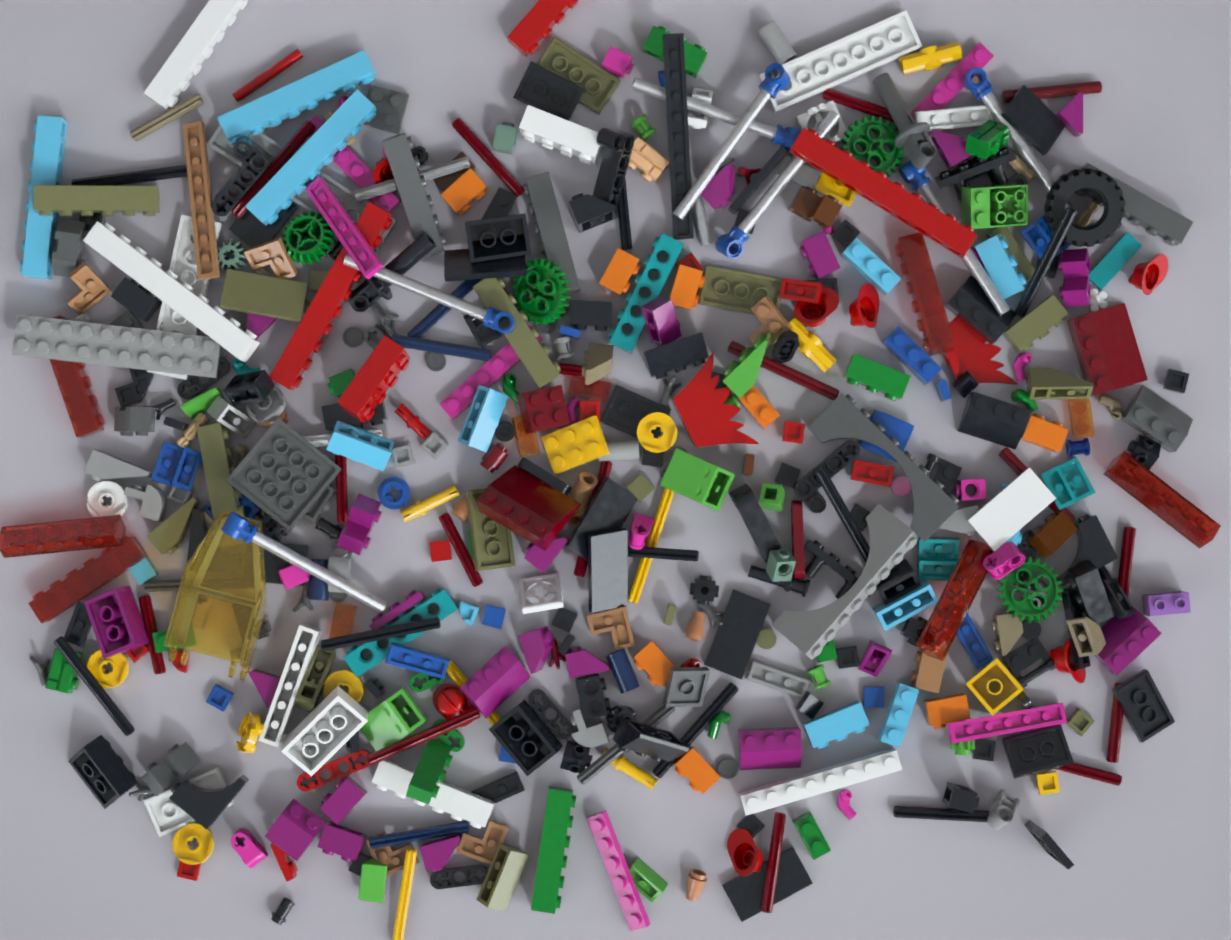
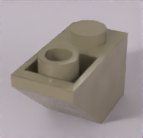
(598, 362)
(1007, 631)

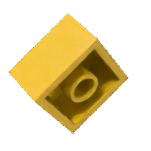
(994, 686)

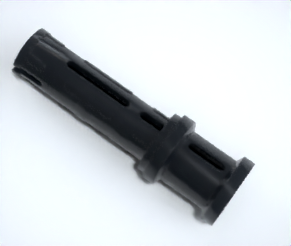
(795, 585)

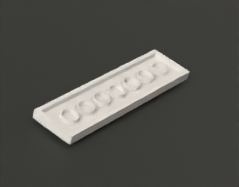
(847, 59)
(184, 265)

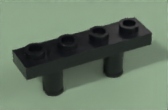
(967, 170)
(822, 558)

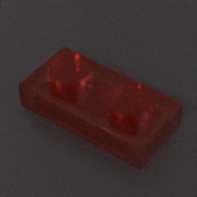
(596, 391)

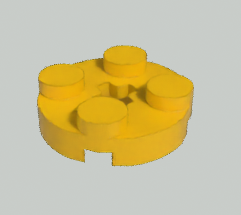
(647, 438)
(114, 678)
(344, 678)
(249, 731)
(183, 850)

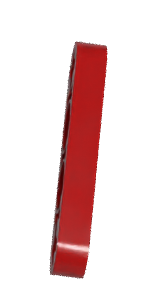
(334, 770)

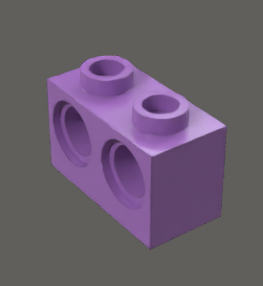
(1166, 603)

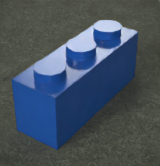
(911, 355)

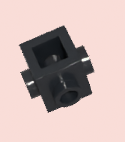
(1144, 450)
(695, 590)
(911, 627)
(616, 715)
(575, 757)

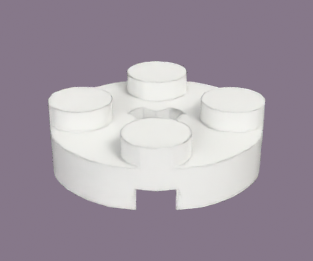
(108, 489)

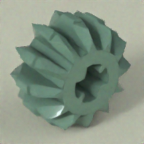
(230, 248)

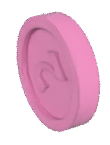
(901, 486)

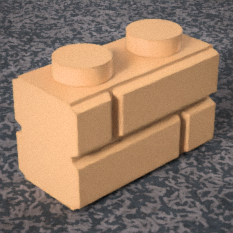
(647, 161)

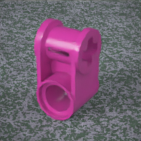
(639, 530)
(1004, 559)
(250, 850)

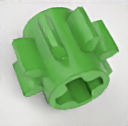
(963, 748)

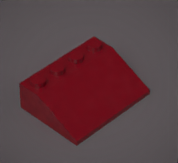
(1107, 349)
(527, 506)

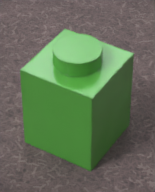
(772, 497)

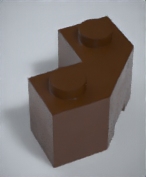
(812, 207)

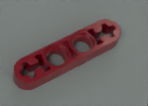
(797, 538)

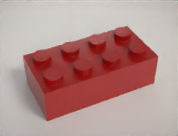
(374, 380)

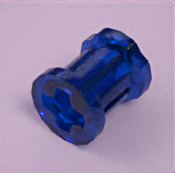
(1078, 447)

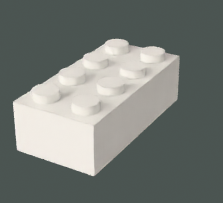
(560, 134)
(324, 731)

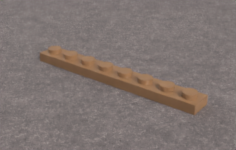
(201, 200)

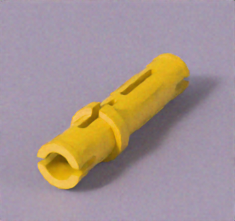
(429, 503)
(633, 771)

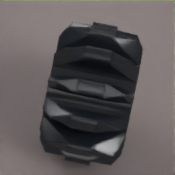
(267, 531)

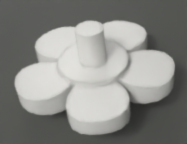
(1097, 300)

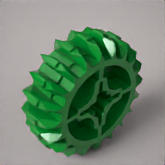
(308, 249)

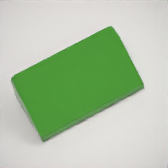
(201, 402)
(647, 880)
(372, 881)

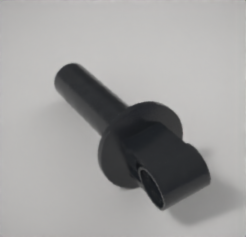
(375, 288)

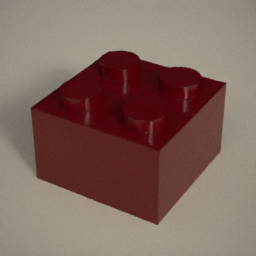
(543, 409)

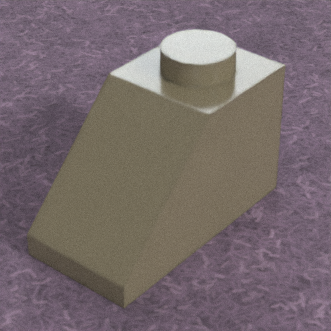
(1086, 636)

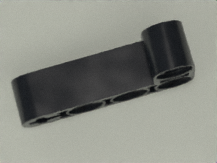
(614, 163)
(237, 179)
(814, 485)
(755, 520)

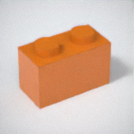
(464, 192)
(619, 272)
(686, 287)
(758, 407)
(1045, 434)
(654, 663)
(946, 710)
(696, 770)

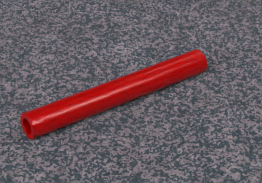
(267, 75)

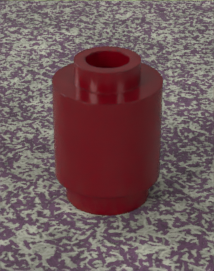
(494, 457)

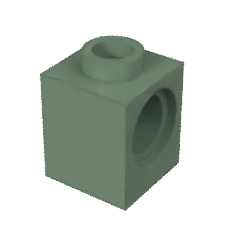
(505, 138)
(780, 565)

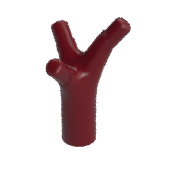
(747, 172)
(556, 655)

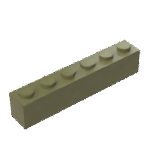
(96, 199)
(522, 338)
(217, 468)

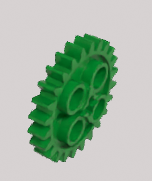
(884, 136)
(547, 275)
(1025, 607)

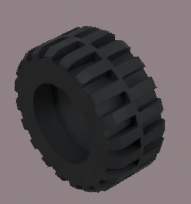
(1111, 196)

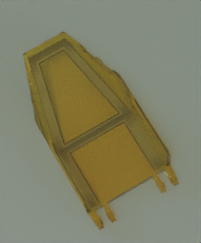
(220, 600)

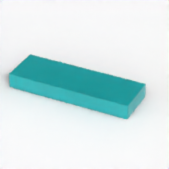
(1114, 261)

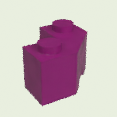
(1076, 269)
(360, 524)

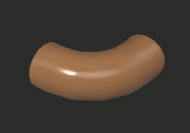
(582, 493)

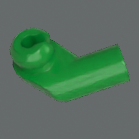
(509, 387)
(1022, 395)
(716, 723)

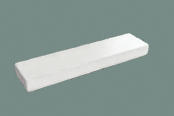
(954, 117)

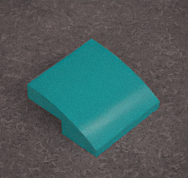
(1068, 483)
(937, 558)

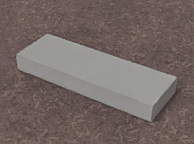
(777, 679)

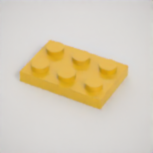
(575, 445)

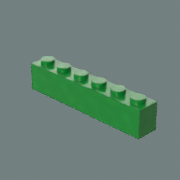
(552, 847)

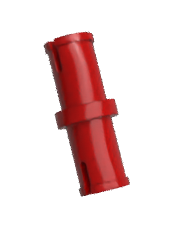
(412, 421)

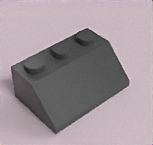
(1157, 419)

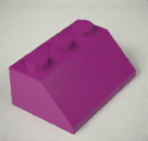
(116, 621)
(1126, 640)
(495, 682)
(770, 748)

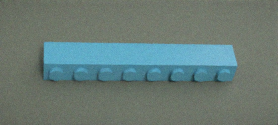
(297, 97)
(311, 158)
(45, 170)

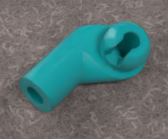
(241, 368)

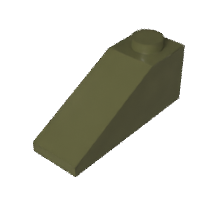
(1053, 384)
(173, 529)
(314, 679)

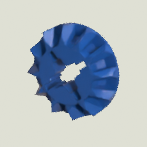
(386, 487)

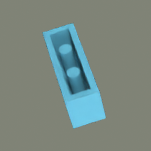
(870, 266)
(1001, 266)
(483, 418)
(360, 445)
(905, 606)
(898, 714)
(836, 725)

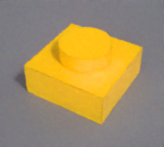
(1047, 782)

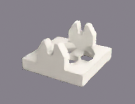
(804, 118)
(526, 583)

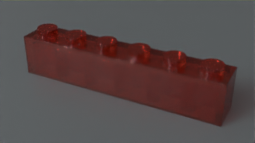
(925, 294)
(78, 396)
(1162, 499)
(62, 536)
(87, 580)
(955, 601)

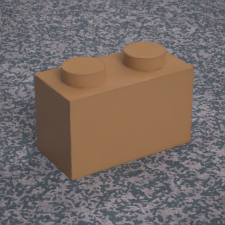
(928, 672)

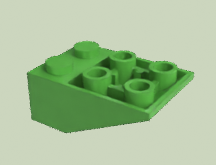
(994, 205)
(742, 374)
(697, 479)
(393, 719)

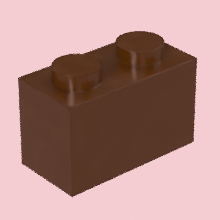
(1052, 534)

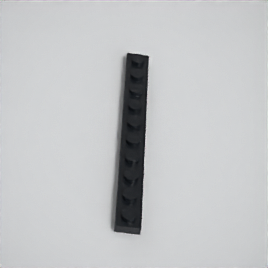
(677, 130)

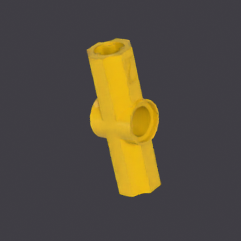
(930, 58)
(811, 346)

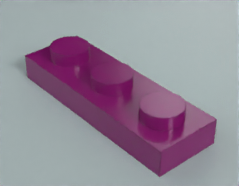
(396, 609)

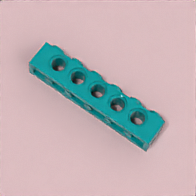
(672, 249)
(360, 665)

